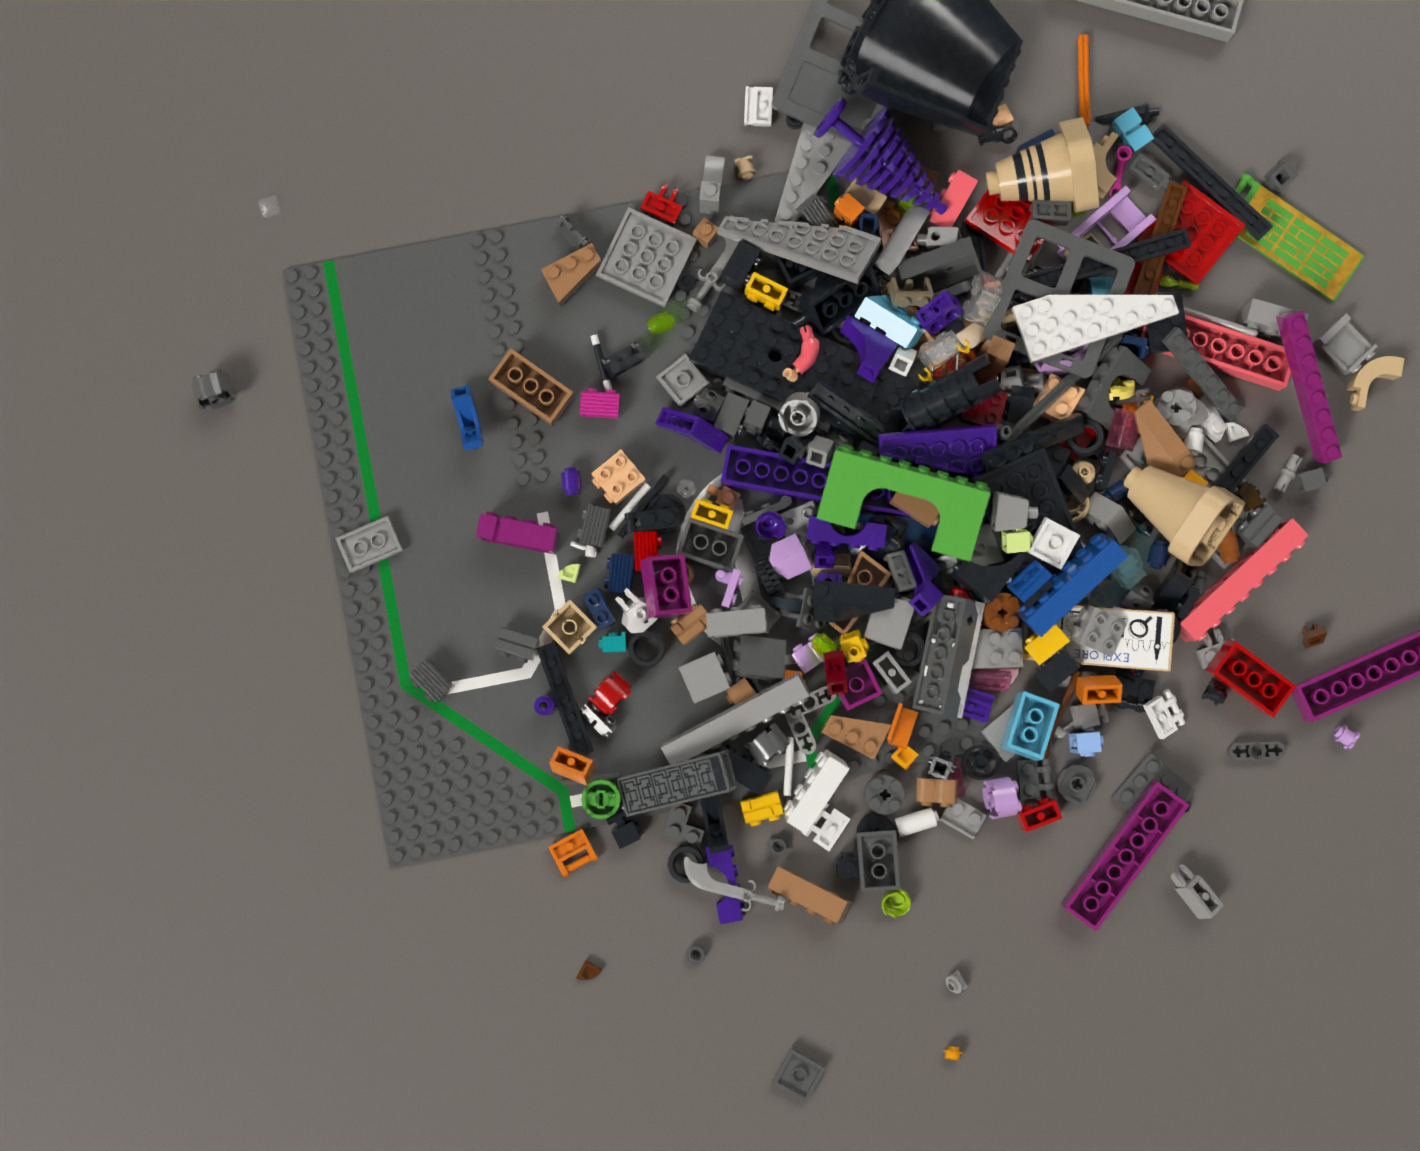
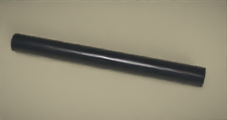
(645, 503)

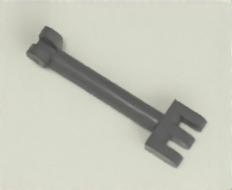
(1132, 400)

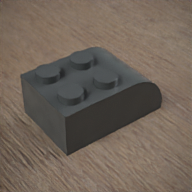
(710, 545)

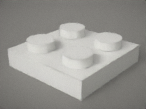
(1053, 543)

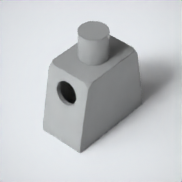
(938, 236)
(1010, 512)

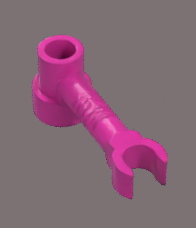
(1120, 167)

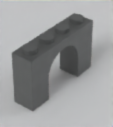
(1117, 362)

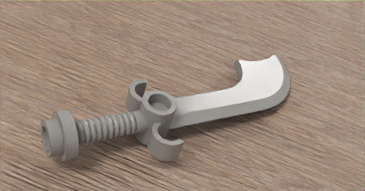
(713, 276)
(699, 876)

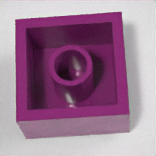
(861, 685)

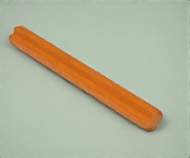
(1084, 78)

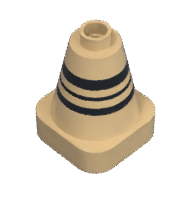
(1051, 170)

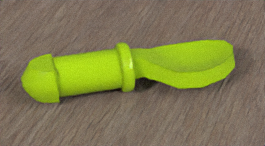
(1168, 282)

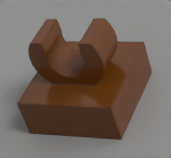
(1314, 636)

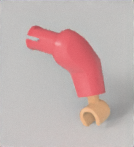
(808, 355)

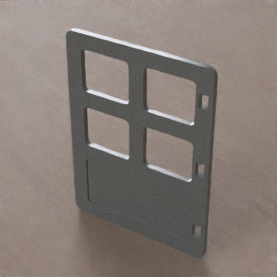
(811, 78)

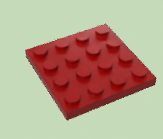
(1002, 221)
(1209, 231)

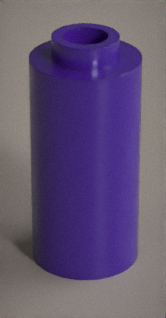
(551, 705)

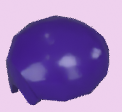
(770, 525)

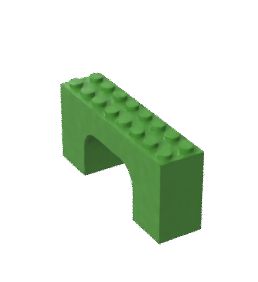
(957, 500)

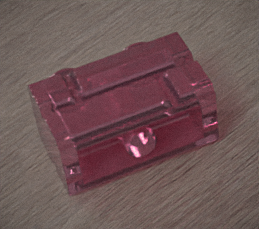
(1122, 430)

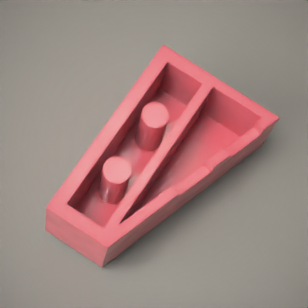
(955, 198)

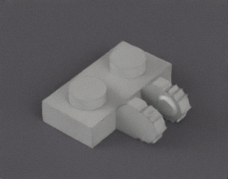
(1206, 654)

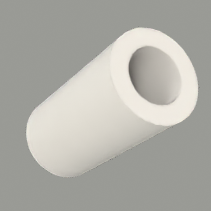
(916, 822)

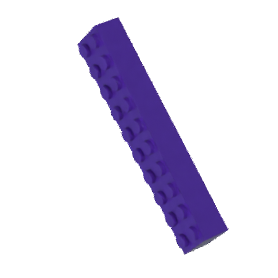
(773, 475)

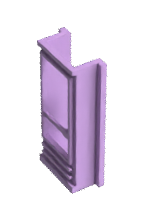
(1124, 212)

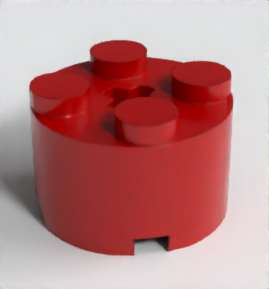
(610, 692)

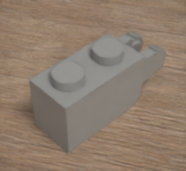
(1196, 893)

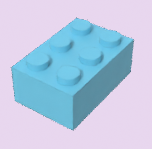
(1029, 726)

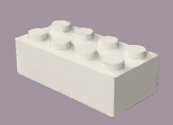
(815, 791)

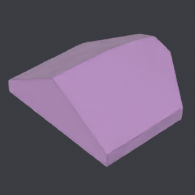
(789, 557)

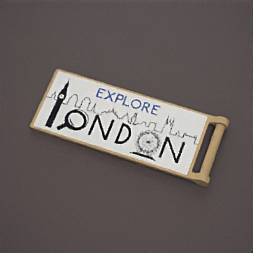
(1143, 645)

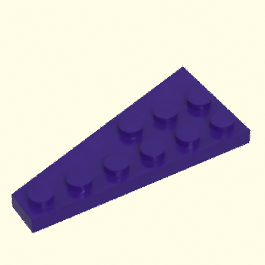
(944, 449)

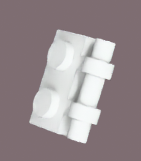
(1160, 716)
(830, 830)

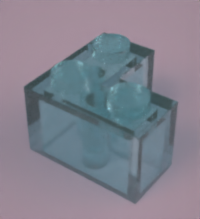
(1130, 570)

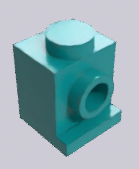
(613, 643)

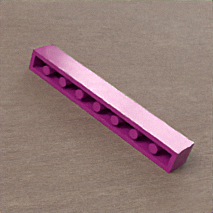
(1309, 386)

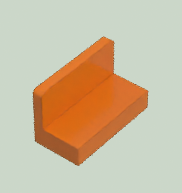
(902, 727)

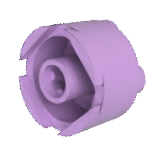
(1001, 797)

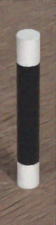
(599, 356)

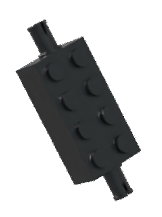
(834, 300)

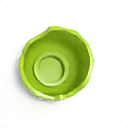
(896, 903)

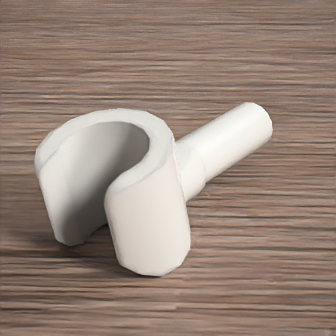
(590, 550)

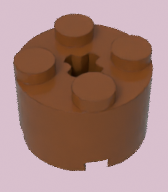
(1001, 613)

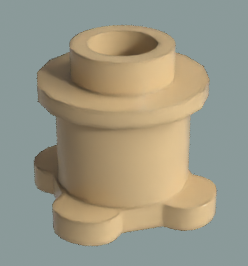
(745, 167)

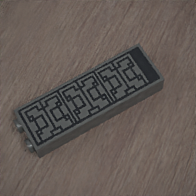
(677, 783)

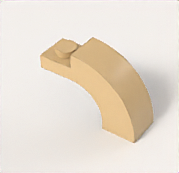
(1104, 177)

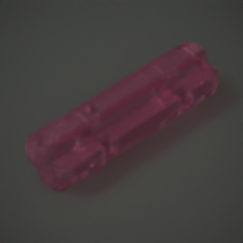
(957, 775)

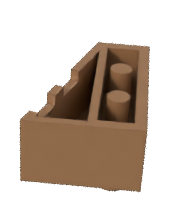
(571, 272)
(999, 353)
(857, 734)

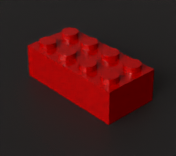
(1250, 678)

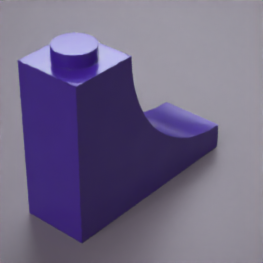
(873, 347)
(693, 429)

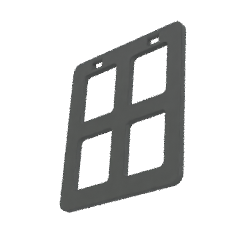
(1015, 281)

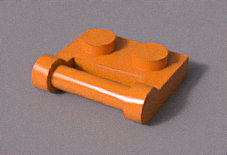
(570, 846)

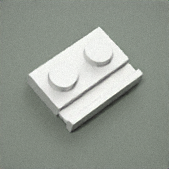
(758, 106)

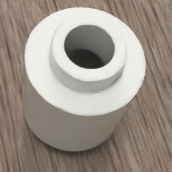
(1194, 441)

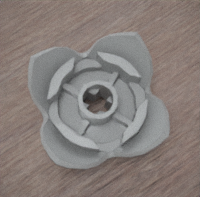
(1191, 413)

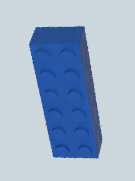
(1073, 583)

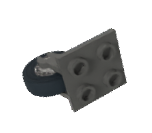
(788, 605)

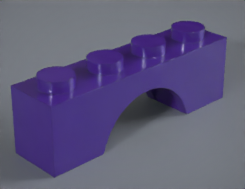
(871, 534)
(728, 908)

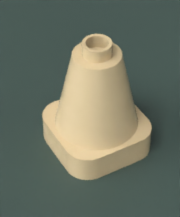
(1184, 511)

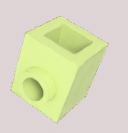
(1016, 540)

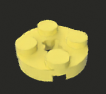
(1121, 388)

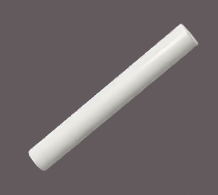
(629, 507)
(788, 767)

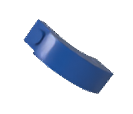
(467, 417)

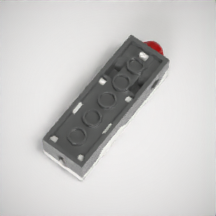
(949, 654)

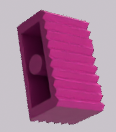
(599, 404)

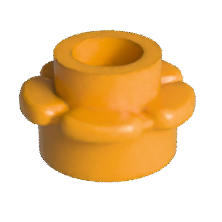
(952, 1053)

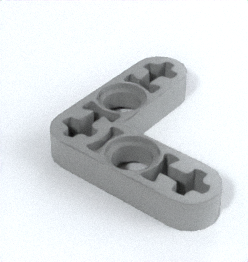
(799, 717)

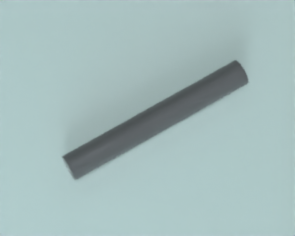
(607, 776)

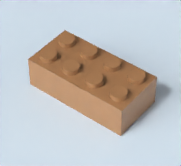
(531, 387)

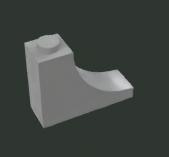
(711, 185)

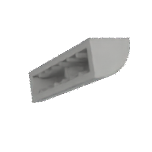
(901, 239)

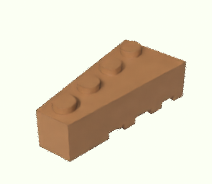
(864, 572)
(809, 895)

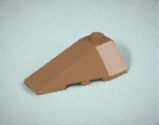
(1161, 443)

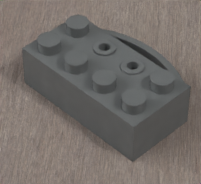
(958, 256)

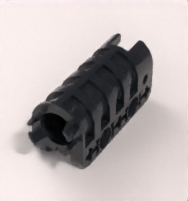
(948, 396)

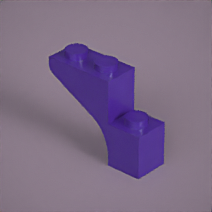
(923, 570)

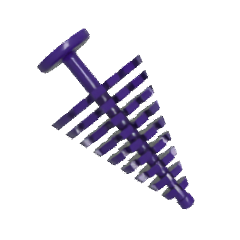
(880, 155)

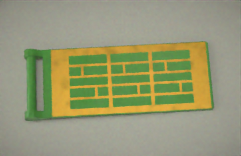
(1300, 243)

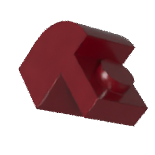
(835, 672)

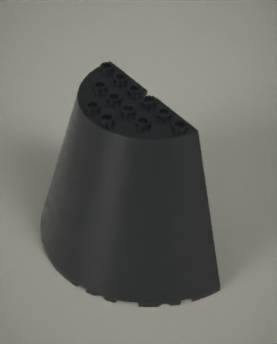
(933, 60)

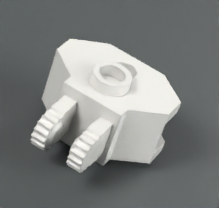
(635, 613)

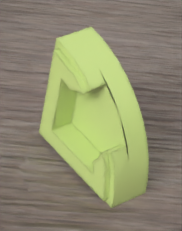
(569, 573)

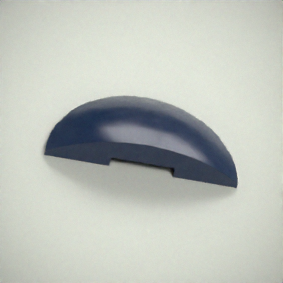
(914, 532)

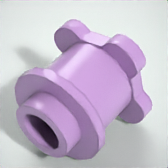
(1345, 736)

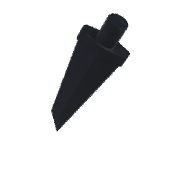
(1142, 110)

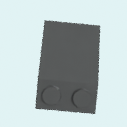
(878, 861)

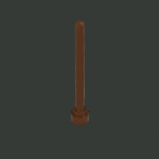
(1063, 705)

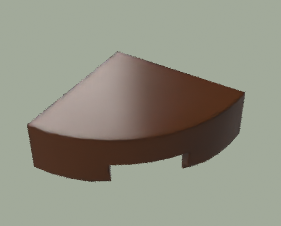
(588, 971)

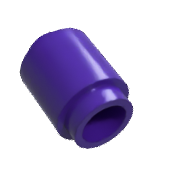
(571, 481)

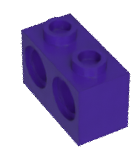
(939, 312)

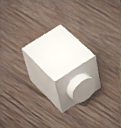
(902, 360)

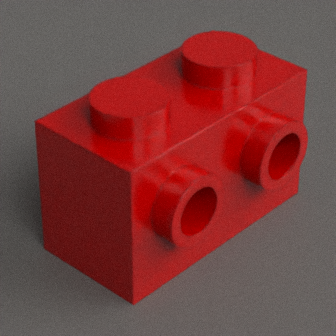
(1038, 815)

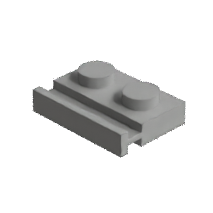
(963, 818)

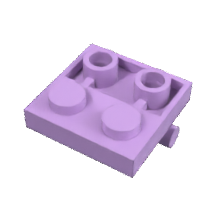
(734, 581)

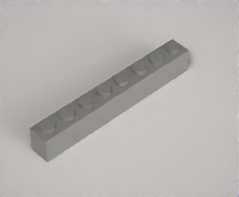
(736, 719)

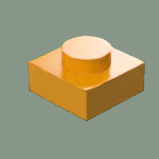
(905, 757)

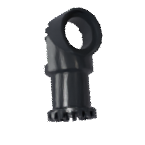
(996, 135)

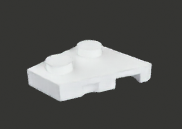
(1214, 425)

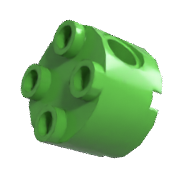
(601, 799)

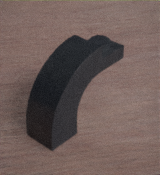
(793, 447)
(714, 824)

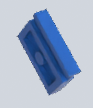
(1029, 581)

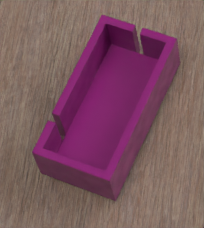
(518, 534)

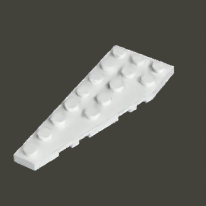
(1071, 321)

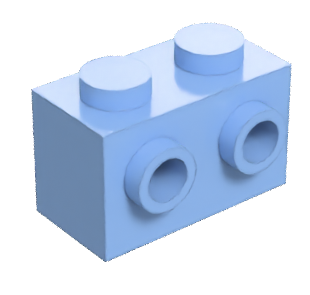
(1086, 743)

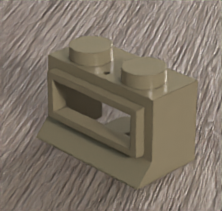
(910, 296)

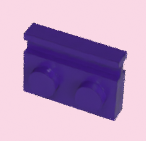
(977, 705)

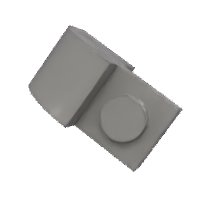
(1014, 376)

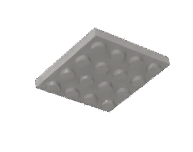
(646, 257)

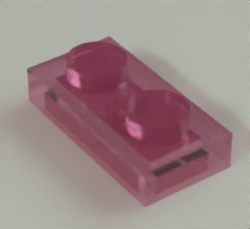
(990, 680)

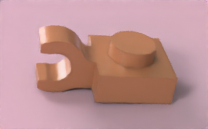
(725, 496)

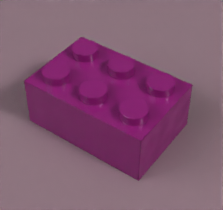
(666, 586)

